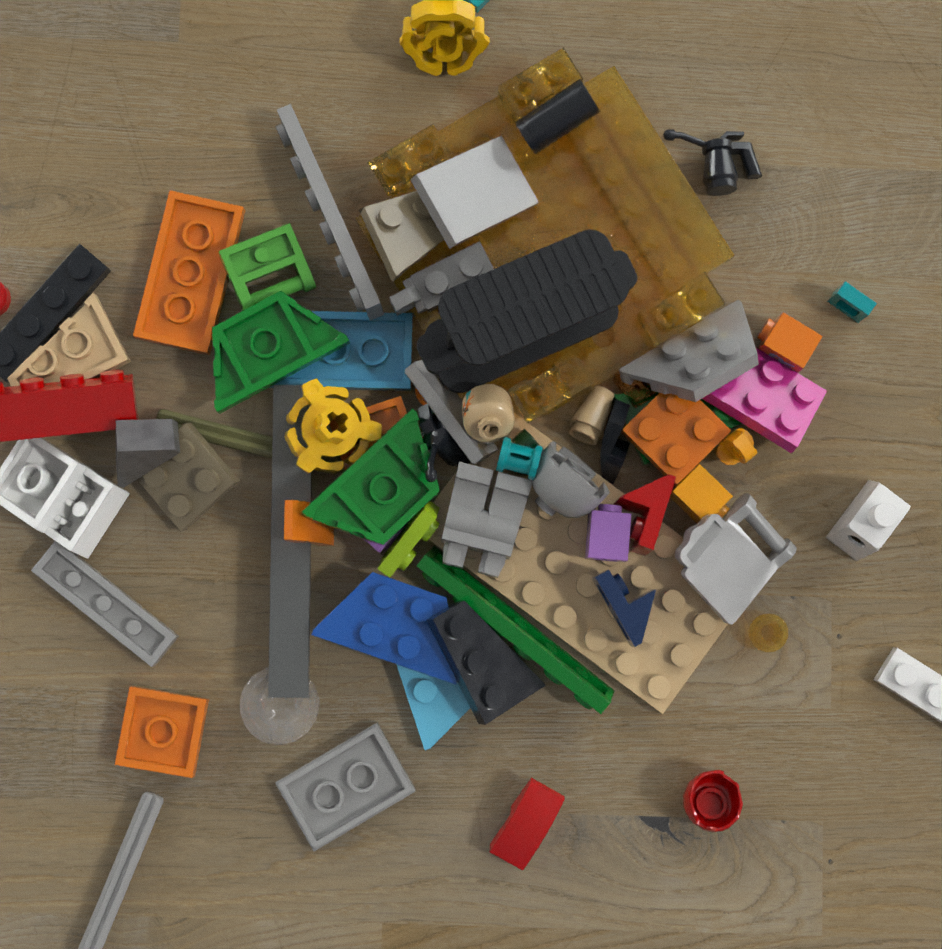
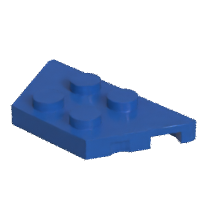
(390, 624)

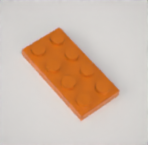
(187, 274)

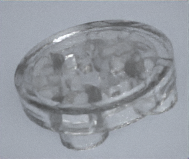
(276, 719)

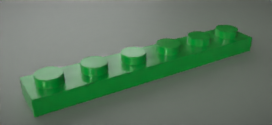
(525, 637)

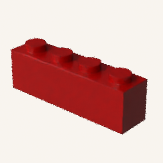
(66, 406)

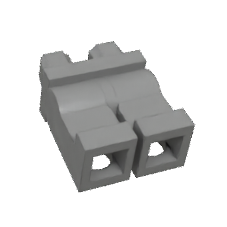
(482, 530)

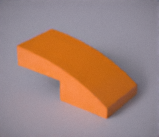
(302, 529)

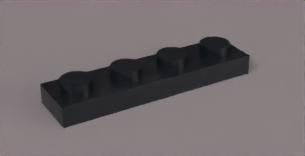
(49, 308)

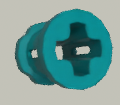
(519, 458)

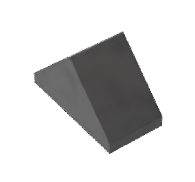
(143, 447)

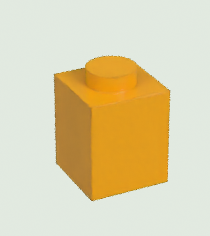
(701, 495)

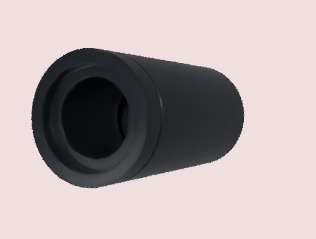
(557, 116)

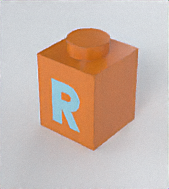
(788, 341)

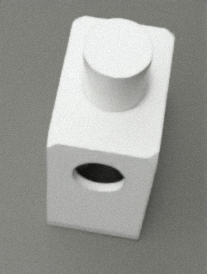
(869, 518)

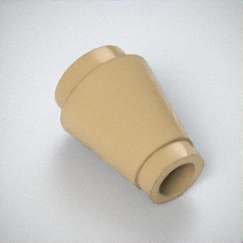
(592, 416)

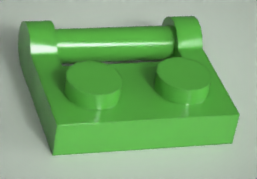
(262, 257)

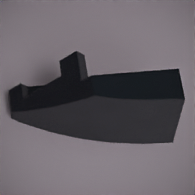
(614, 449)

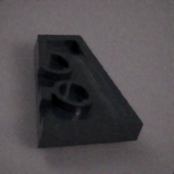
(482, 662)

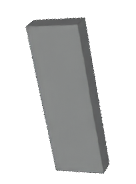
(447, 408)

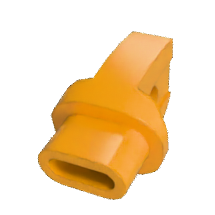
(736, 448)

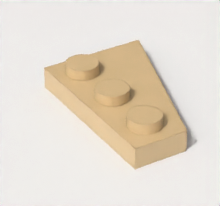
(81, 346)

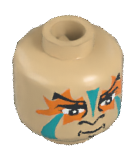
(487, 413)

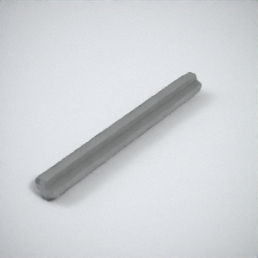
(122, 871)

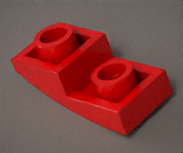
(527, 825)

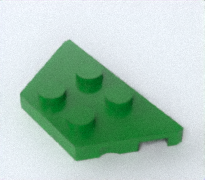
(266, 347)
(380, 487)

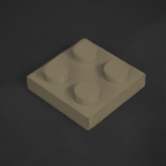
(190, 480)

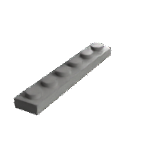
(333, 226)

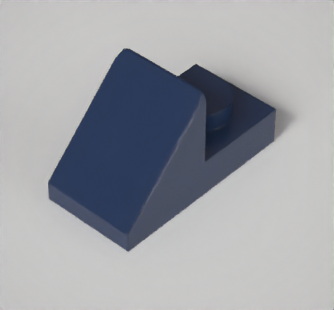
(631, 615)

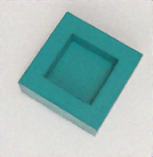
(852, 302)

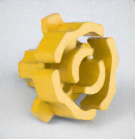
(447, 30)
(352, 429)

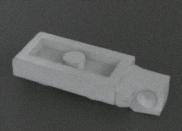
(427, 286)

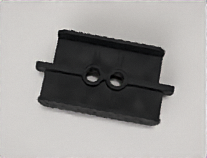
(526, 310)

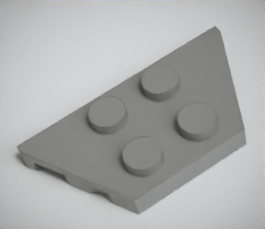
(699, 357)

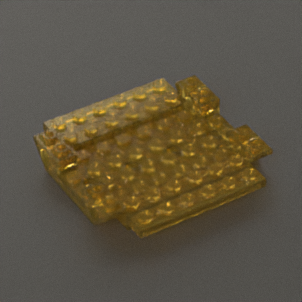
(597, 177)

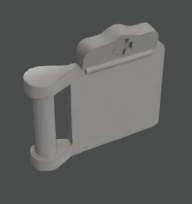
(726, 563)

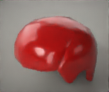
(712, 801)

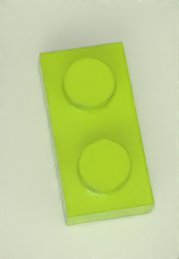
(401, 551)

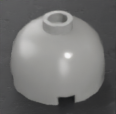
(566, 484)

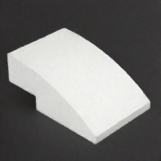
(59, 495)

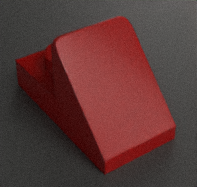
(651, 503)

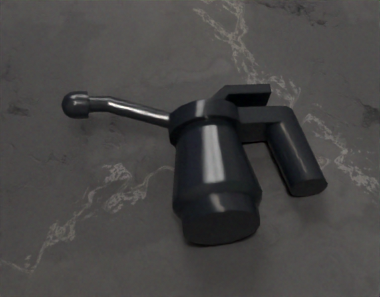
(719, 169)
(438, 441)

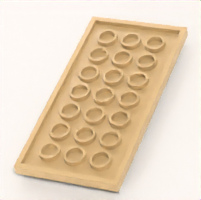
(556, 588)

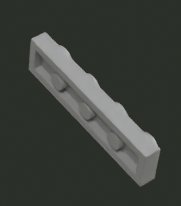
(105, 603)

